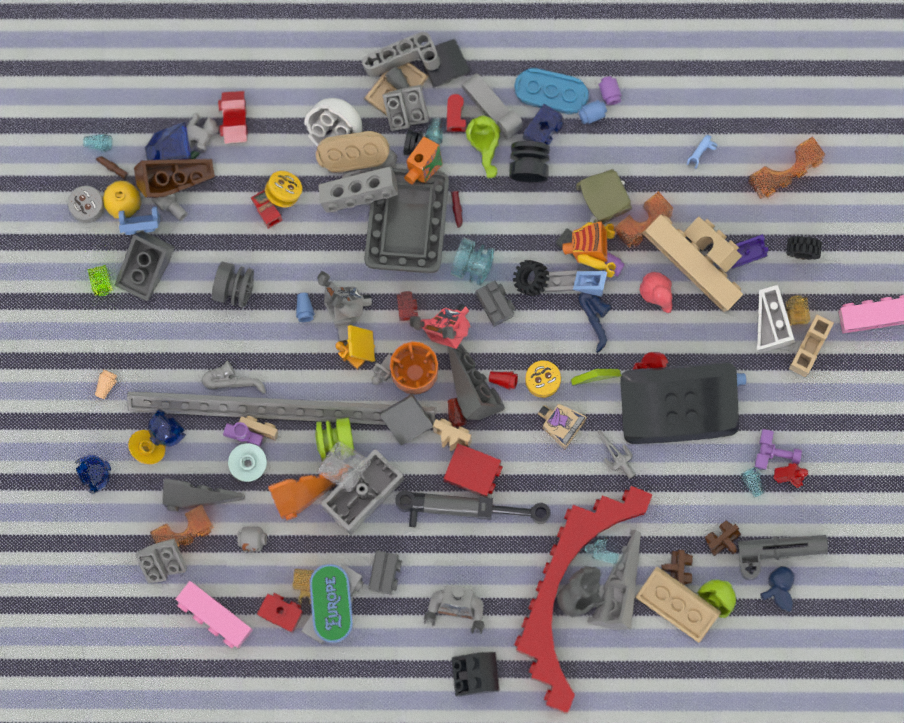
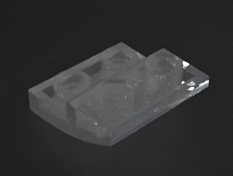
(343, 466)

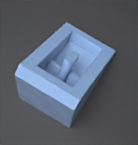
(590, 282)

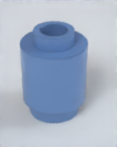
(592, 112)

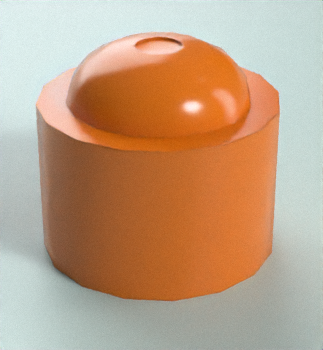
(414, 367)

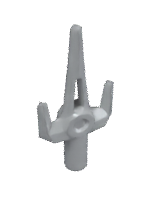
(620, 460)

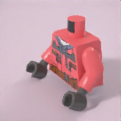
(446, 327)

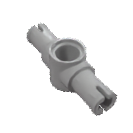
(170, 204)

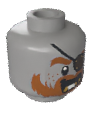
(251, 539)

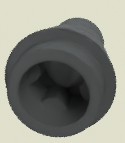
(397, 78)

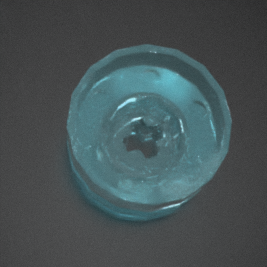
(472, 261)

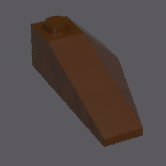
(167, 177)

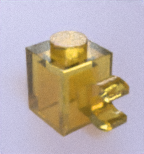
(798, 310)
(301, 583)

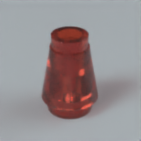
(454, 414)

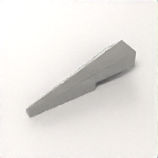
(620, 590)

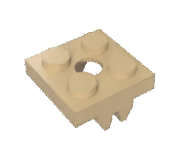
(451, 434)

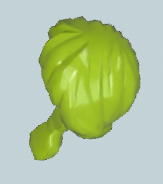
(484, 136)

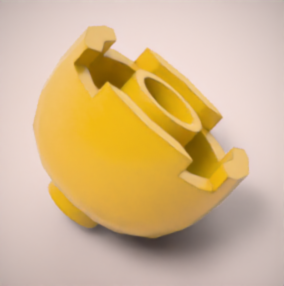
(121, 197)

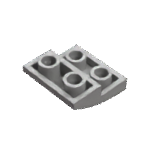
(405, 107)
(161, 560)

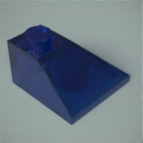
(169, 144)

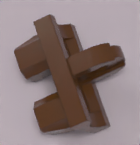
(725, 540)
(678, 561)

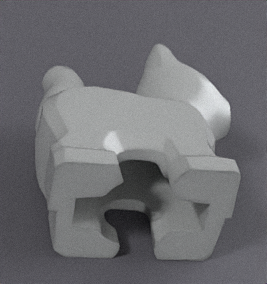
(201, 135)

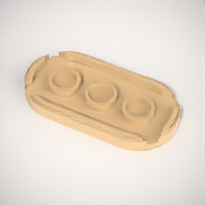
(352, 151)

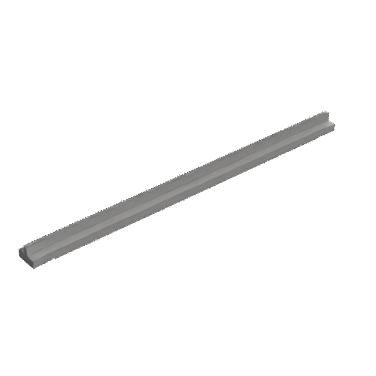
(259, 407)

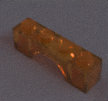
(767, 180)

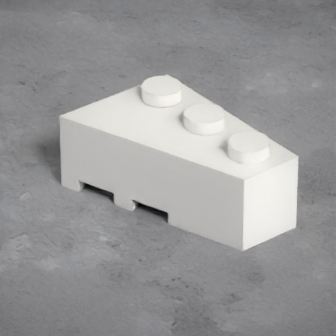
(773, 323)

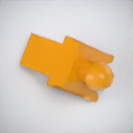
(344, 354)

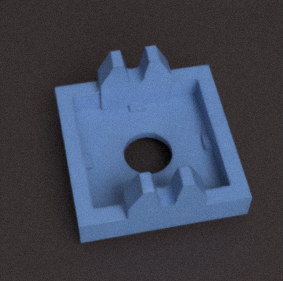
(132, 224)

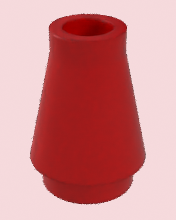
(504, 379)

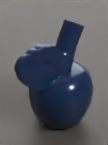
(781, 582)

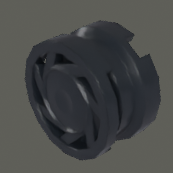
(411, 141)

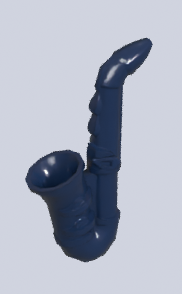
(594, 305)

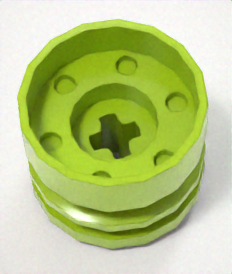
(328, 437)

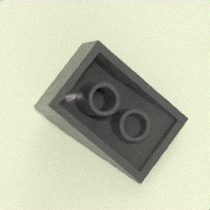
(144, 265)

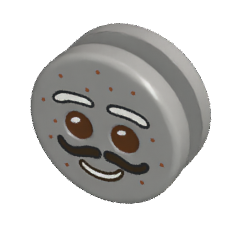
(86, 204)

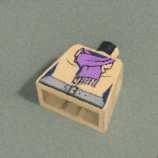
(561, 423)

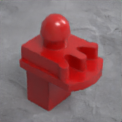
(791, 473)

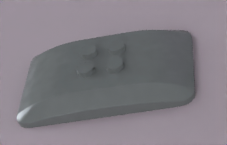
(408, 227)

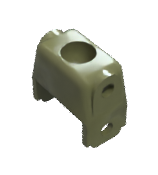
(605, 196)

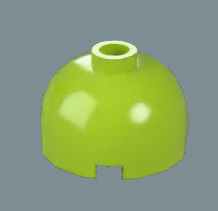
(719, 595)

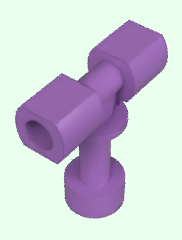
(240, 432)
(768, 450)

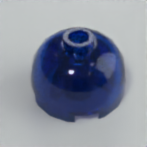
(165, 430)
(94, 472)

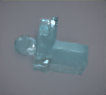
(600, 553)

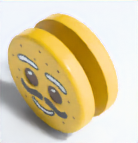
(283, 189)
(543, 379)

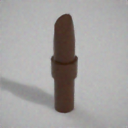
(111, 166)

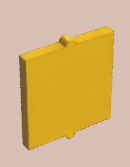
(361, 343)

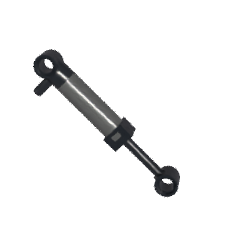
(462, 506)

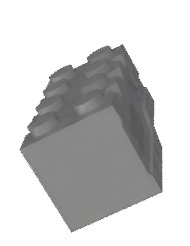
(369, 492)

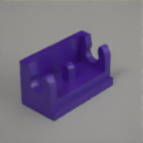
(751, 251)

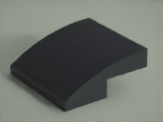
(451, 66)

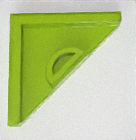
(595, 375)

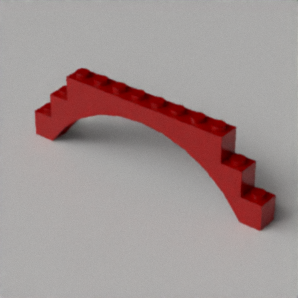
(537, 633)

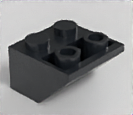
(475, 673)

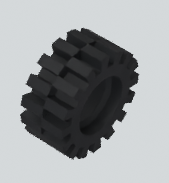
(804, 248)
(539, 279)

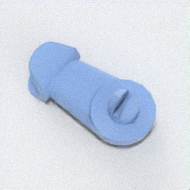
(705, 143)

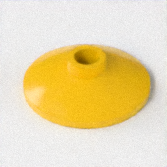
(141, 440)

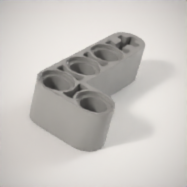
(399, 57)
(492, 106)

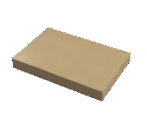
(412, 75)

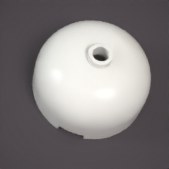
(333, 115)

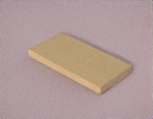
(678, 604)

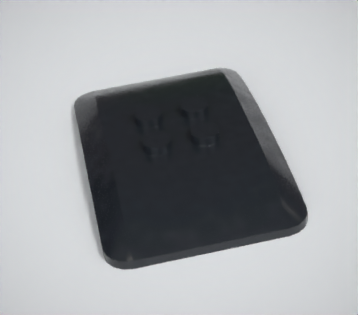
(679, 403)

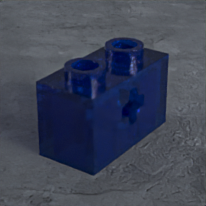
(545, 117)

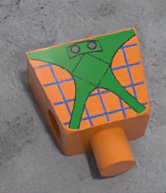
(423, 161)

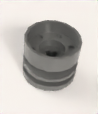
(231, 284)

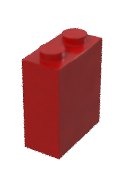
(473, 471)

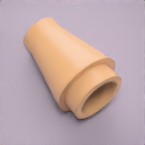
(105, 383)

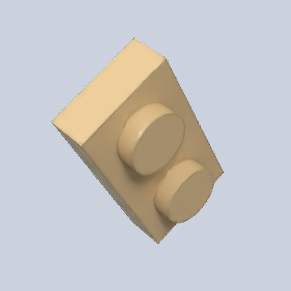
(266, 429)

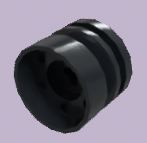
(529, 161)

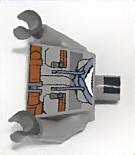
(342, 301)
(456, 602)

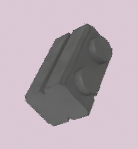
(495, 303)
(384, 572)

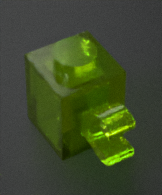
(100, 280)

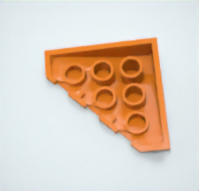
(294, 496)

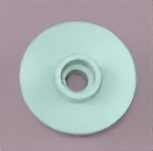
(238, 458)

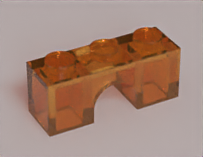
(631, 230)
(198, 524)

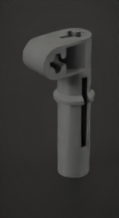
(754, 550)

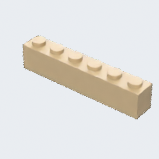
(692, 263)

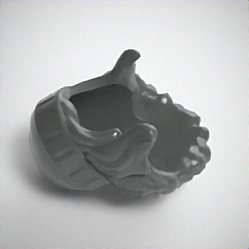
(581, 592)

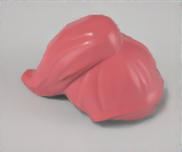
(657, 290)

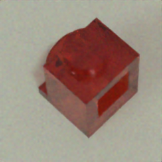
(406, 306)

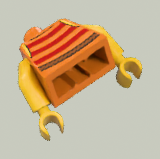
(590, 246)

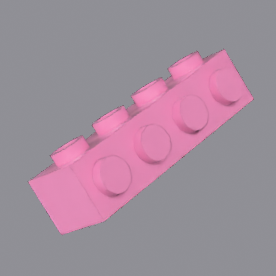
(872, 314)
(213, 614)

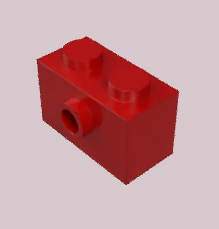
(280, 613)

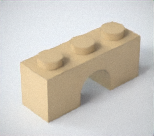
(723, 252)
(811, 345)

